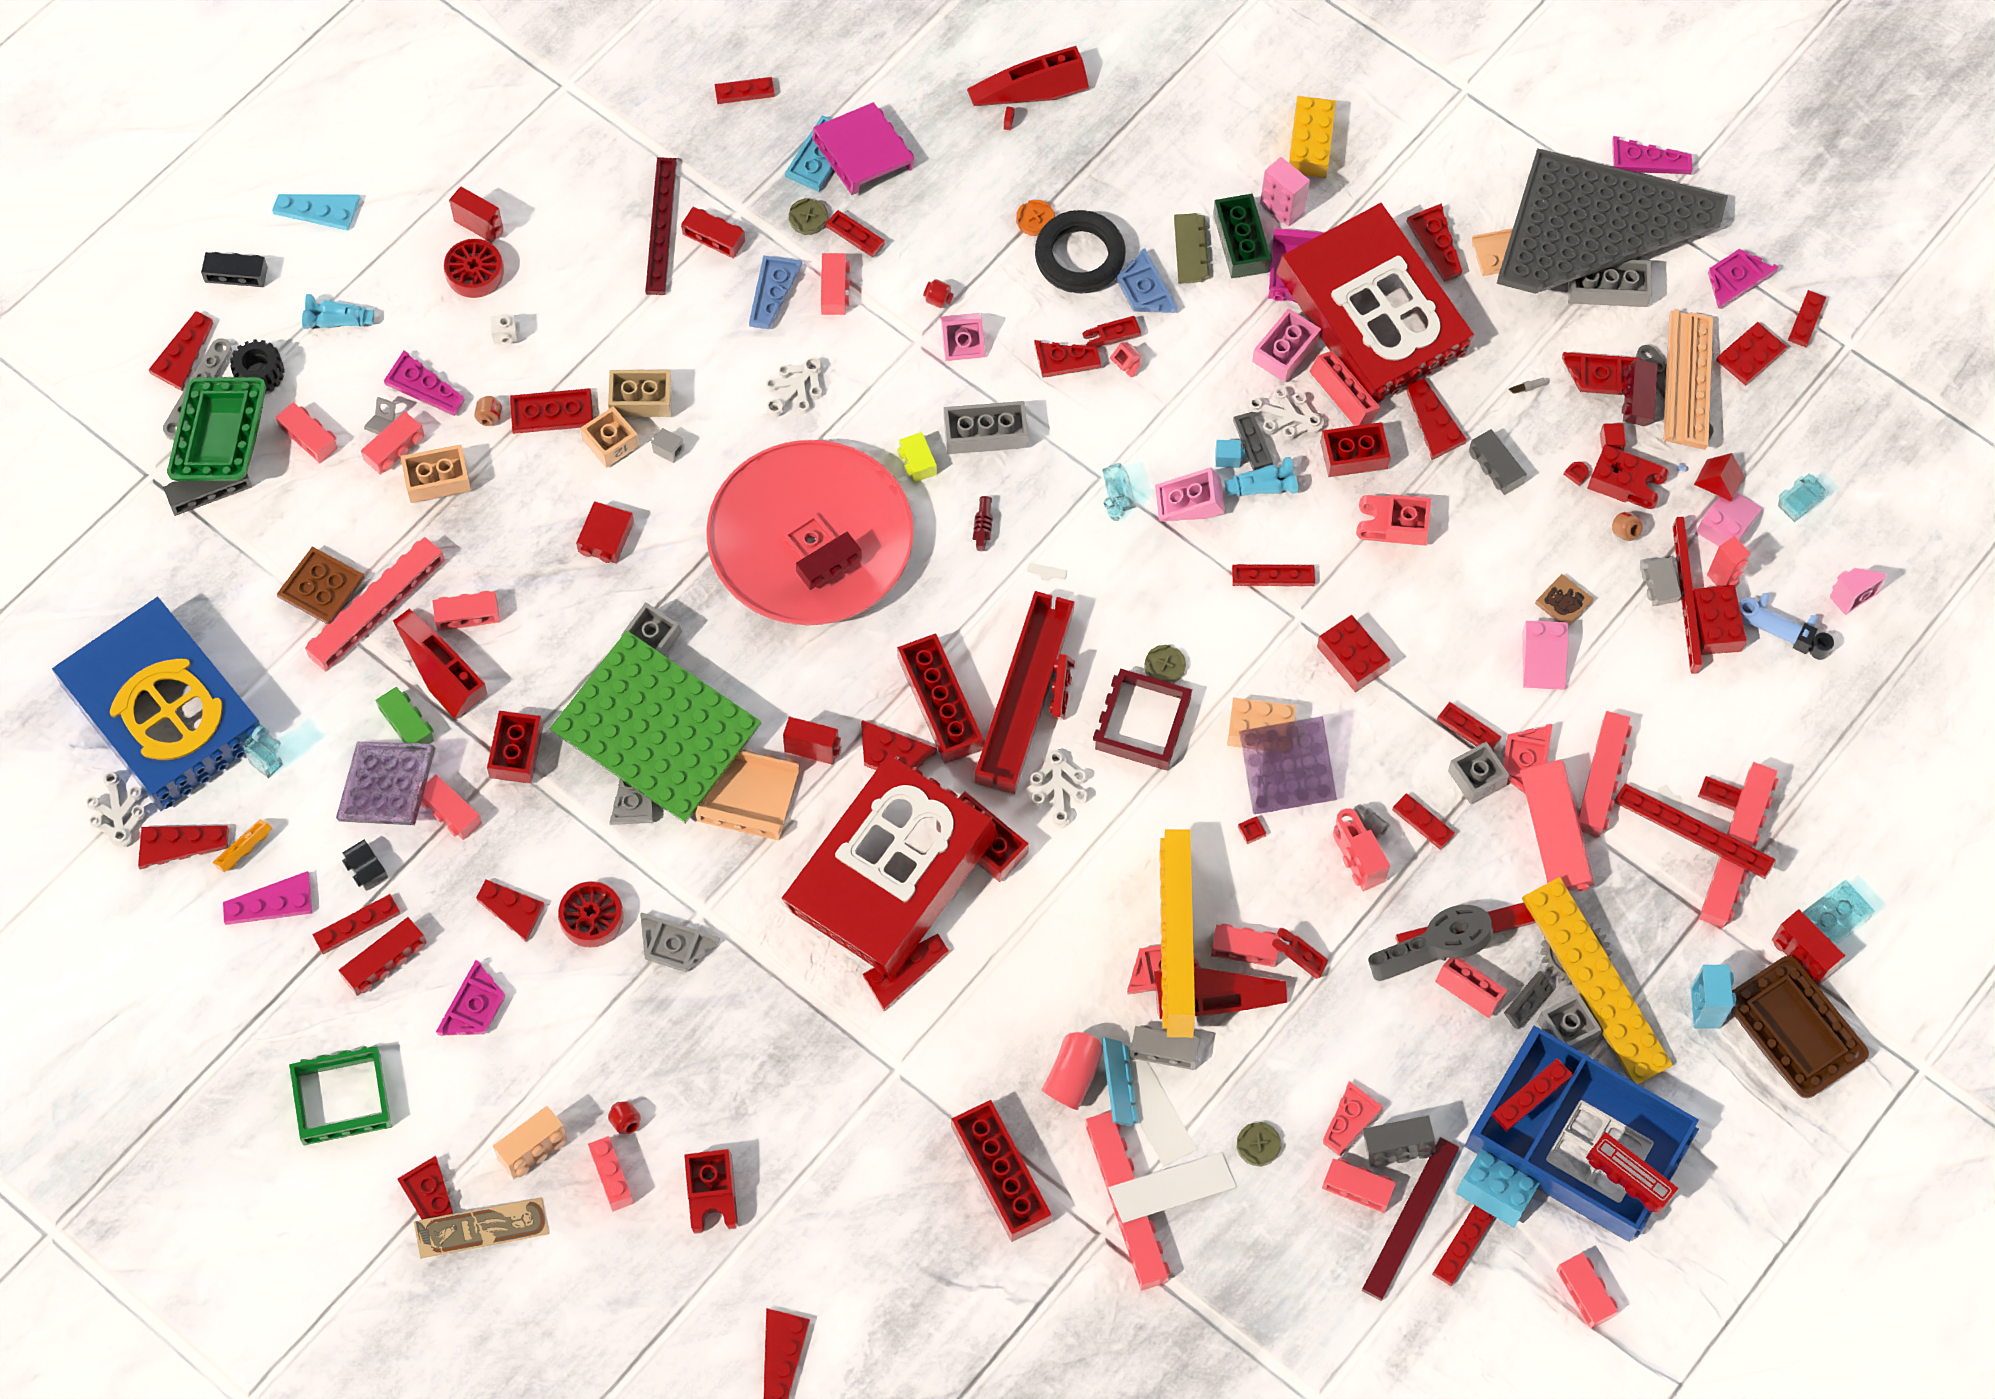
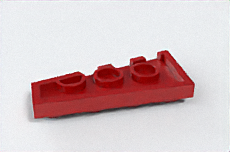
(1437, 425)

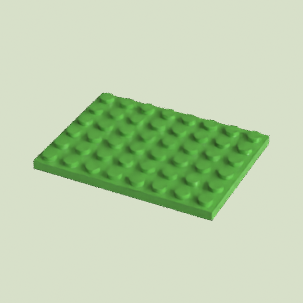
(655, 726)

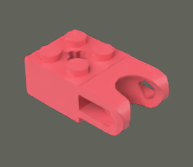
(1395, 519)
(1360, 851)

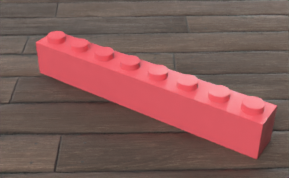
(374, 603)
(1743, 827)
(1117, 1169)

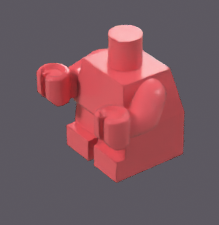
(1127, 358)

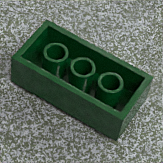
(1241, 235)

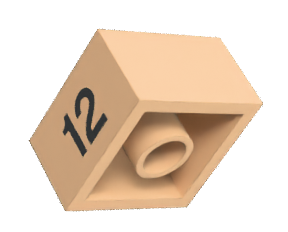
(609, 437)

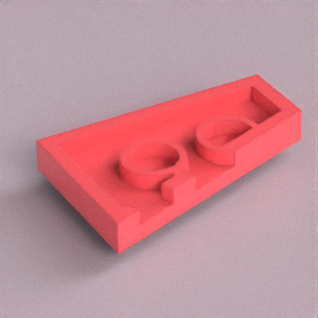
(1353, 1115)

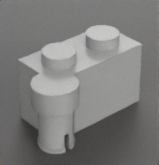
(1661, 580)

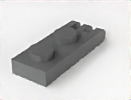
(1528, 1000)

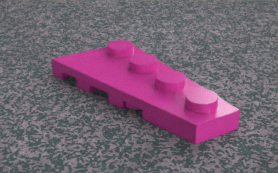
(1649, 159)
(418, 382)
(274, 901)

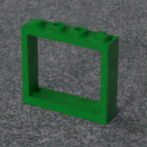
(346, 1128)

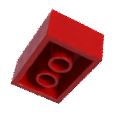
(1355, 449)
(1719, 620)
(1353, 653)
(515, 747)
(1809, 946)

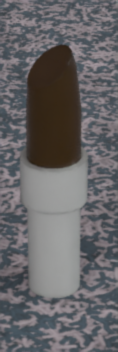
(1527, 385)

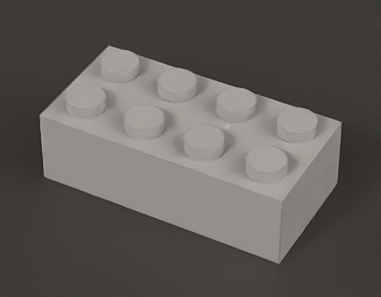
(1614, 286)
(985, 427)

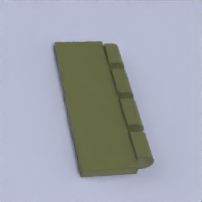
(1191, 248)

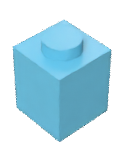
(1229, 453)

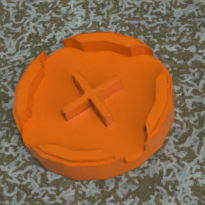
(1033, 216)

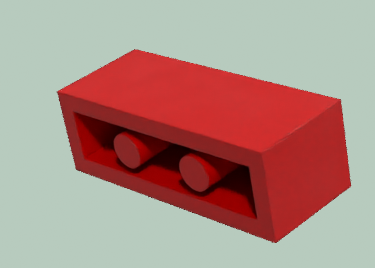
(713, 232)

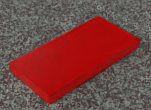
(551, 410)

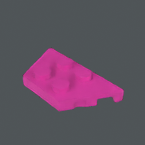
(1737, 275)
(473, 1005)

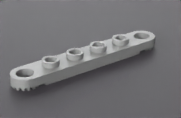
(208, 368)

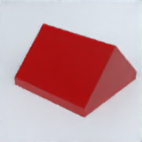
(1721, 476)

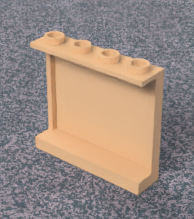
(751, 795)

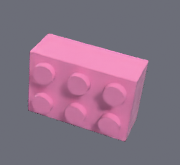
(1284, 191)
(1286, 345)

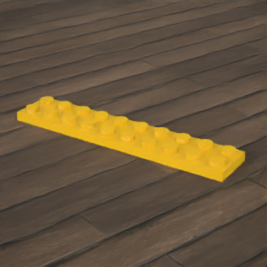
(1597, 981)

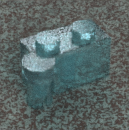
(1119, 491)
(1802, 496)
(263, 752)

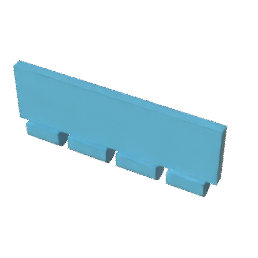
(1118, 1078)

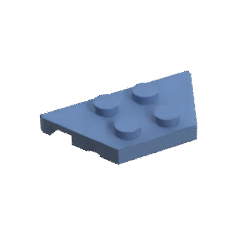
(1145, 287)

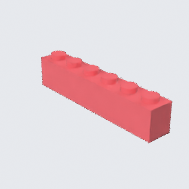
(1603, 772)

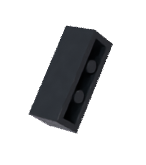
(234, 269)

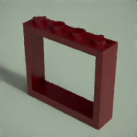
(1131, 752)

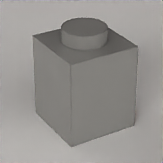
(667, 445)

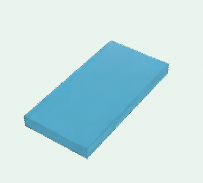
(809, 164)

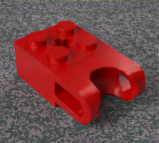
(1626, 476)
(714, 1194)

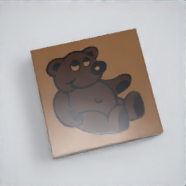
(1564, 600)

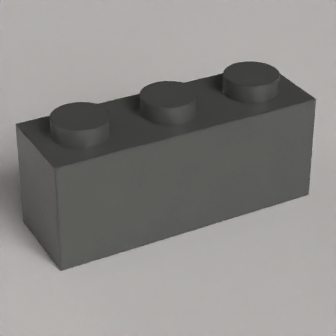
(1497, 462)

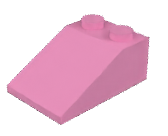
(1190, 497)
(1728, 519)
(1544, 654)

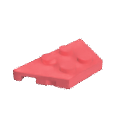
(1526, 751)
(1147, 962)

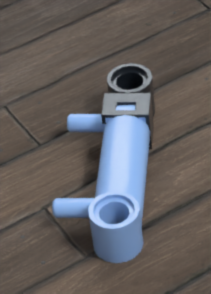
(1800, 636)

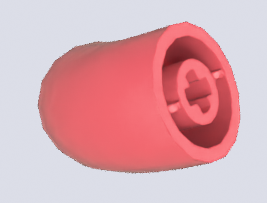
(1074, 1069)

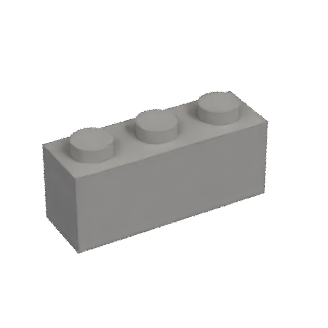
(1156, 1047)

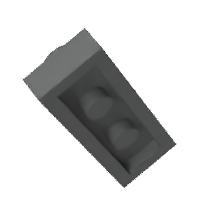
(1252, 440)

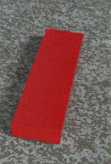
(1273, 575)

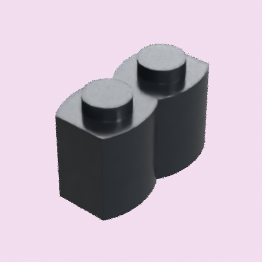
(364, 865)

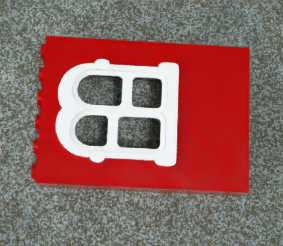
(1354, 258)
(863, 904)

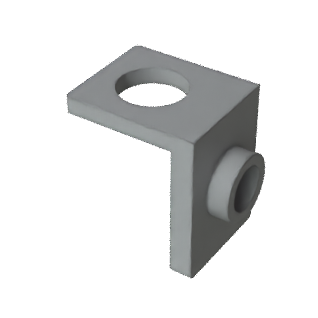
(380, 419)

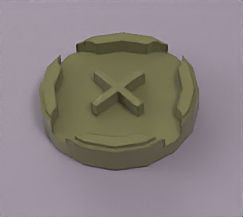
(808, 216)
(1165, 663)
(1258, 1144)

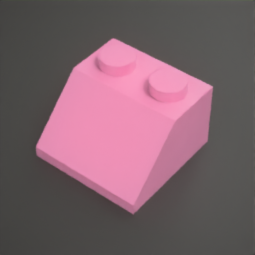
(962, 336)
(1856, 588)

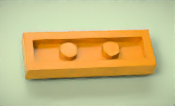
(242, 846)

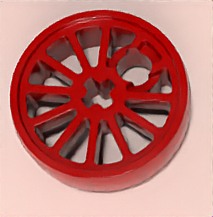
(473, 268)
(589, 939)

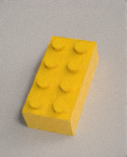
(1312, 135)

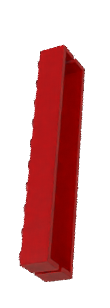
(1024, 693)

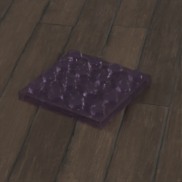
(1287, 765)
(385, 783)

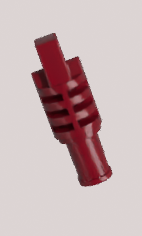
(983, 523)

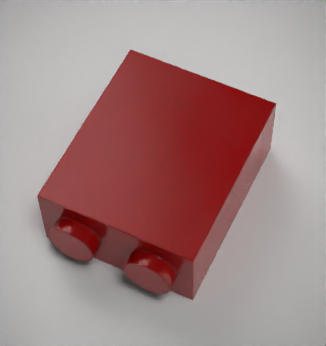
(476, 214)
(605, 532)
(811, 740)

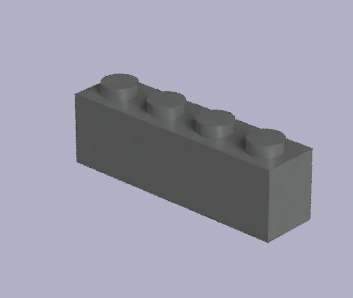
(193, 494)

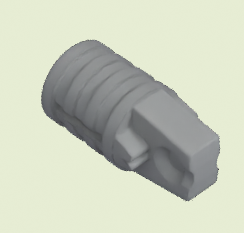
(1371, 821)

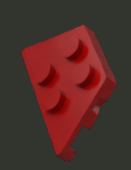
(1597, 372)
(880, 742)

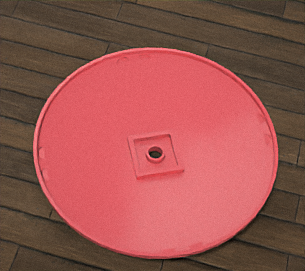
(801, 492)

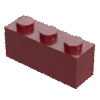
(1639, 392)
(829, 561)

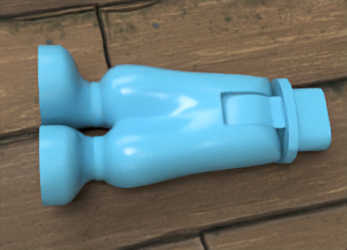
(334, 314)
(1264, 480)

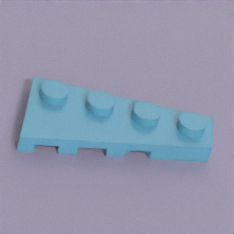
(321, 209)

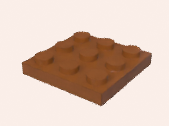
(320, 585)

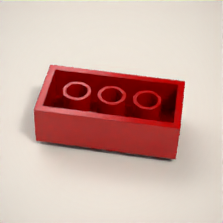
(1006, 849)

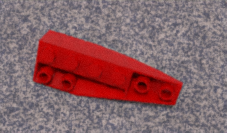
(1034, 80)
(440, 666)
(1228, 992)

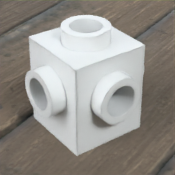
(504, 328)

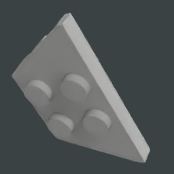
(674, 943)

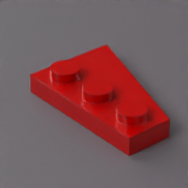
(511, 907)

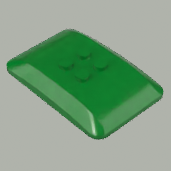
(217, 429)

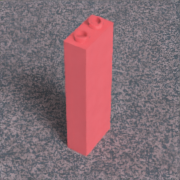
(1557, 825)

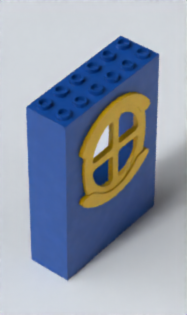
(131, 660)

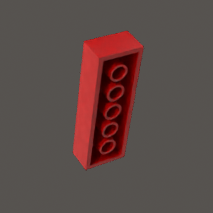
(940, 698)
(1001, 1170)

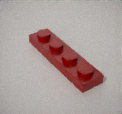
(356, 924)
(1532, 1095)
(1462, 1245)

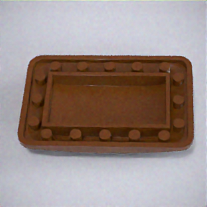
(1797, 1027)

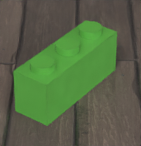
(404, 718)

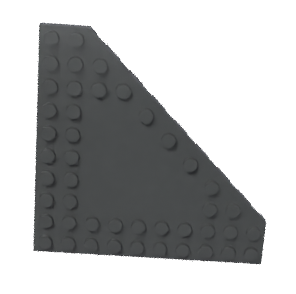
(1594, 216)

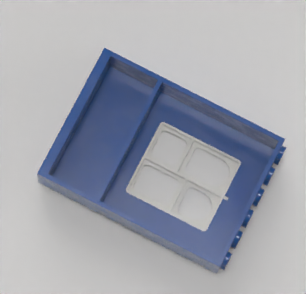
(1617, 1101)

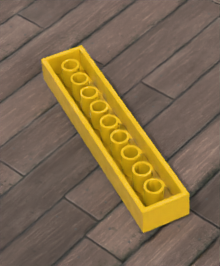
(1177, 933)

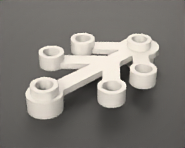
(795, 384)
(1287, 415)
(1058, 784)
(116, 812)

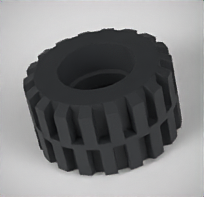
(255, 353)

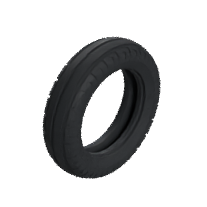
(1080, 281)

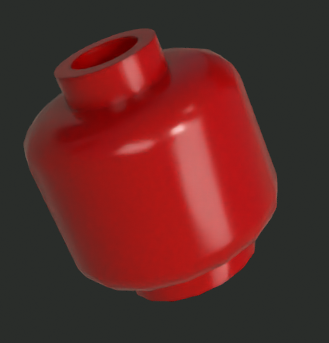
(938, 293)
(624, 1117)

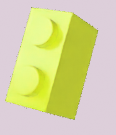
(917, 457)

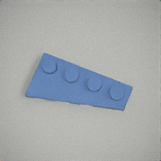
(772, 288)

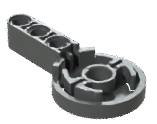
(1433, 943)

